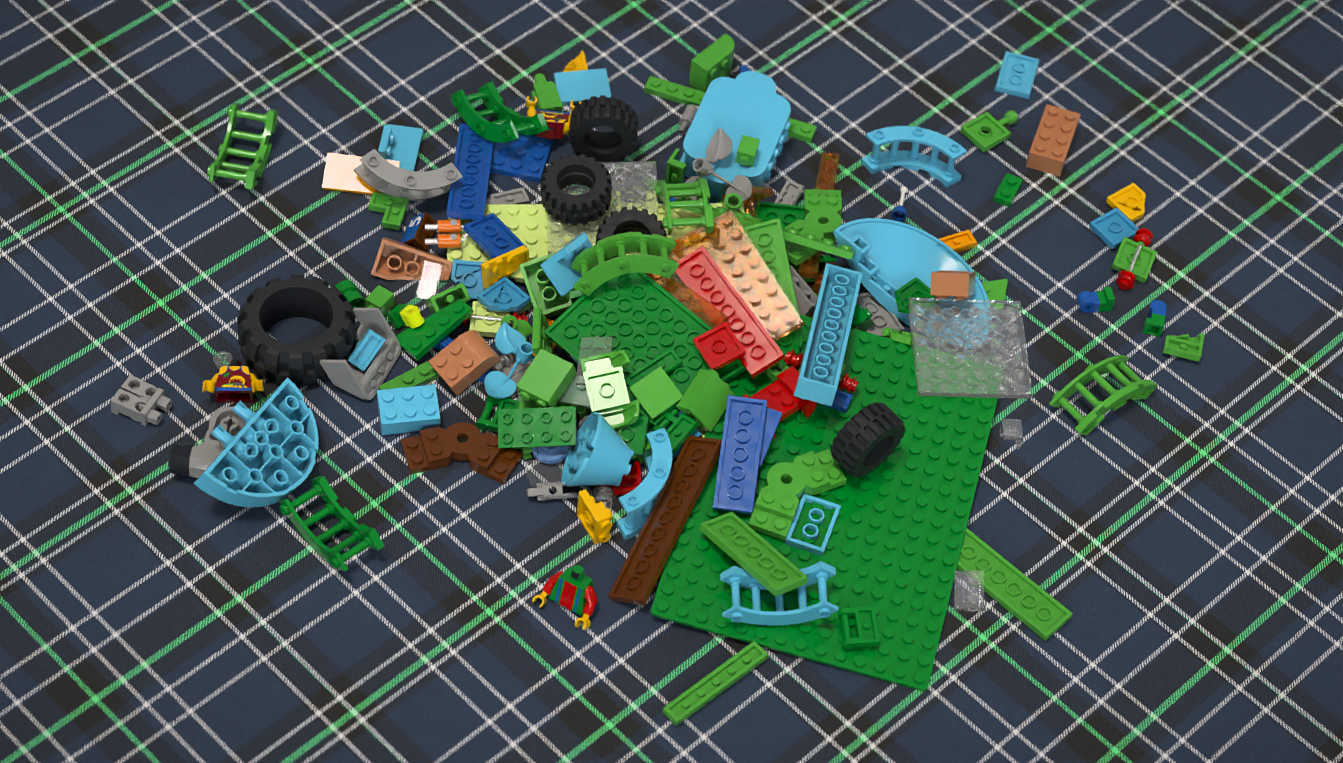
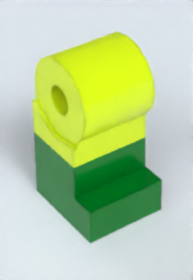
(405, 316)

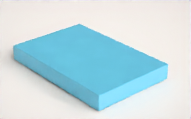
(1017, 75)
(581, 85)

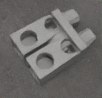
(140, 401)

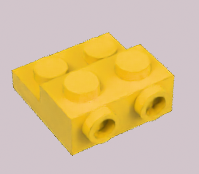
(594, 517)

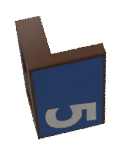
(416, 231)

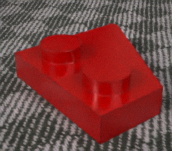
(629, 482)

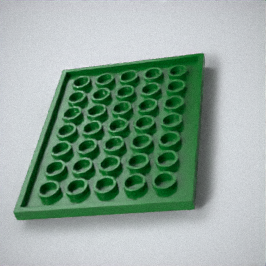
(642, 323)

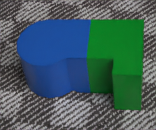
(1096, 301)
(1155, 323)

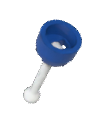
(897, 211)

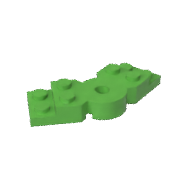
(821, 218)
(779, 501)

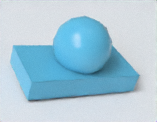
(366, 349)

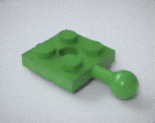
(985, 123)

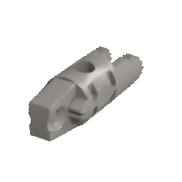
(542, 491)

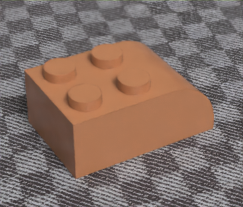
(464, 361)

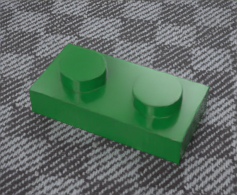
(1007, 190)

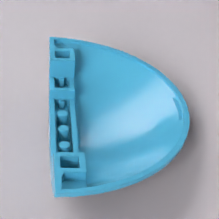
(896, 253)

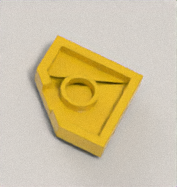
(1129, 201)

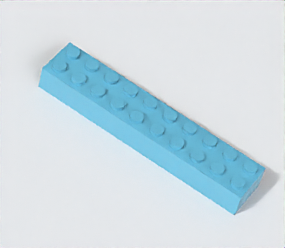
(828, 335)

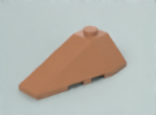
(405, 262)

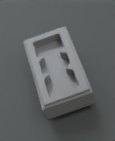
(790, 193)

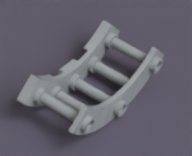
(404, 183)

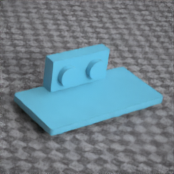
(401, 145)
(559, 265)

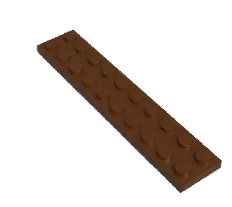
(666, 521)

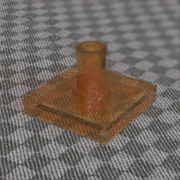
(757, 194)

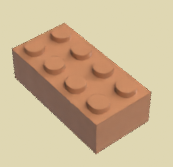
(1053, 140)
(952, 283)

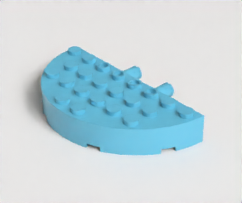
(268, 453)

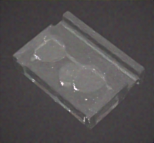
(969, 590)

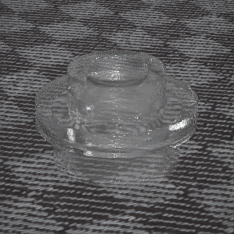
(222, 359)

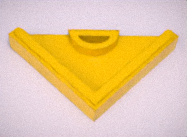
(577, 64)

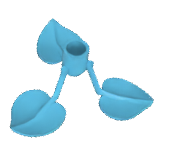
(508, 341)

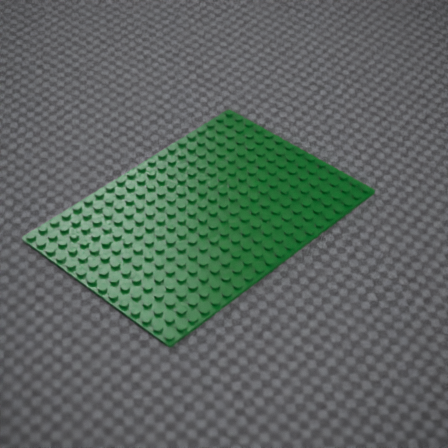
(891, 538)

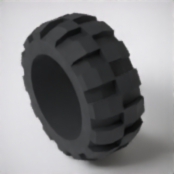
(289, 300)

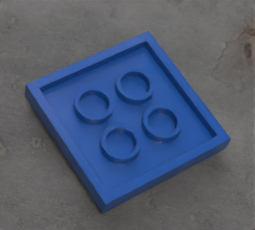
(522, 157)

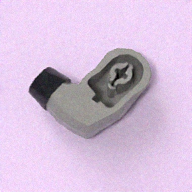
(193, 460)

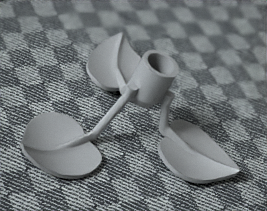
(720, 148)

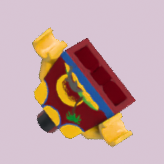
(556, 121)
(233, 384)

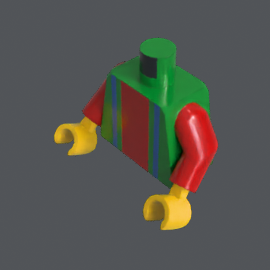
(572, 591)

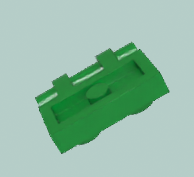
(679, 430)

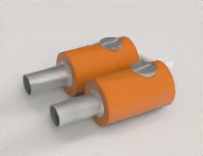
(446, 238)

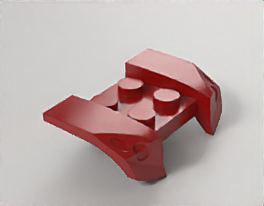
(781, 395)

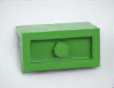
(675, 169)

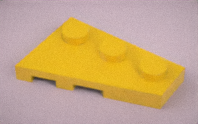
(503, 265)

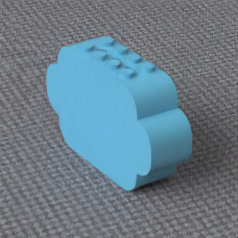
(739, 108)

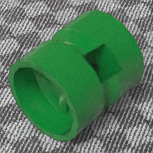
(351, 293)

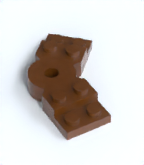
(460, 441)

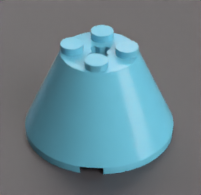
(598, 455)

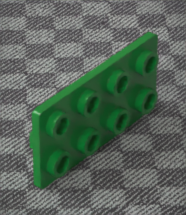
(537, 427)

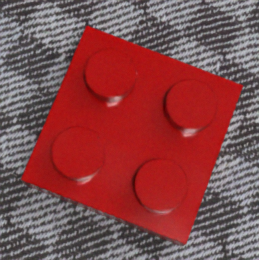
(719, 346)

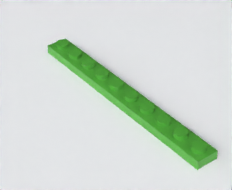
(687, 96)
(790, 234)

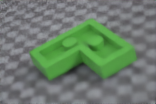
(392, 206)

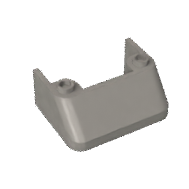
(351, 378)

